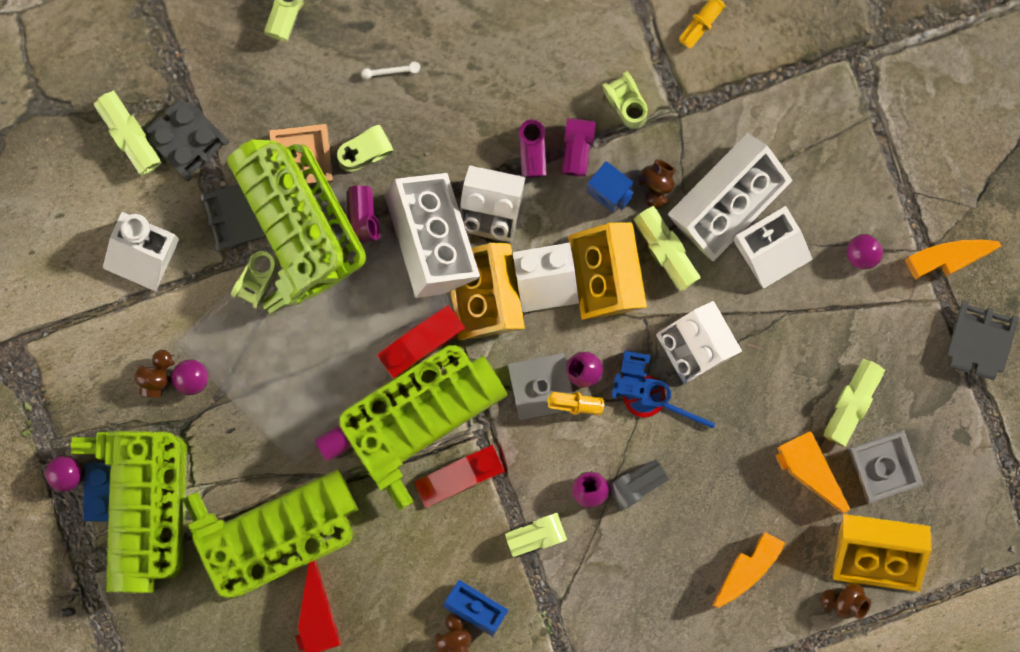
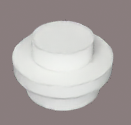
(135, 228)

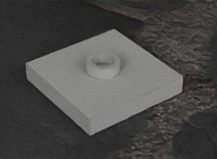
(534, 381)
(885, 467)

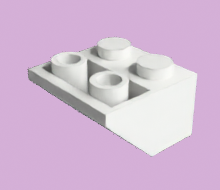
(491, 203)
(773, 247)
(140, 261)
(698, 342)

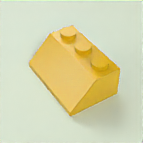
(607, 270)
(493, 300)
(882, 553)

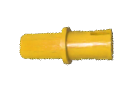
(701, 23)
(575, 403)

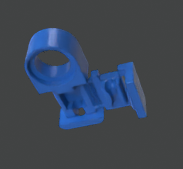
(634, 380)

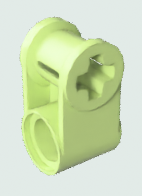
(625, 95)
(368, 146)
(255, 280)

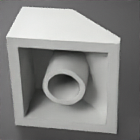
(545, 277)

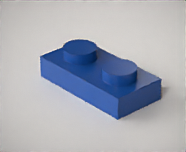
(96, 492)
(475, 608)

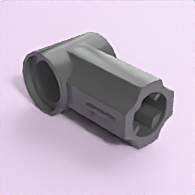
(632, 487)

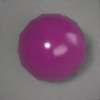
(864, 252)
(584, 369)
(190, 377)
(63, 473)
(590, 489)

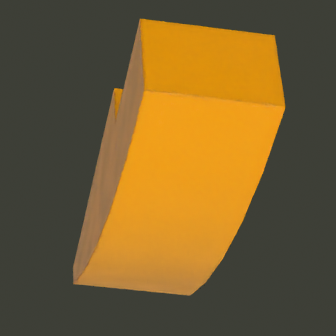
(949, 256)
(749, 570)

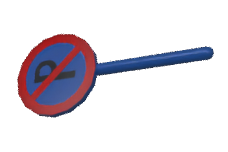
(658, 394)

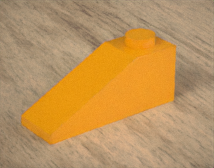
(807, 464)

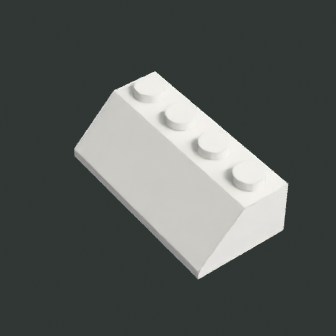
(730, 196)
(431, 234)

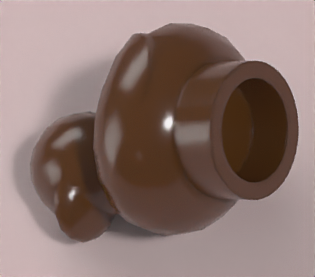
(660, 181)
(154, 379)
(848, 603)
(457, 639)

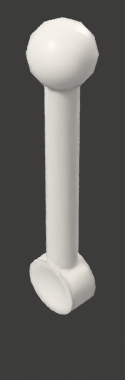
(414, 68)

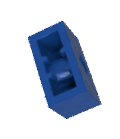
(610, 187)

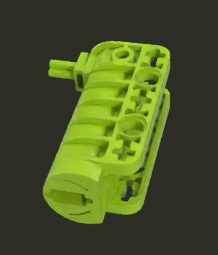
(294, 220)
(419, 417)
(138, 504)
(270, 531)

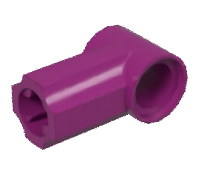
(578, 140)
(532, 152)
(361, 213)
(333, 444)

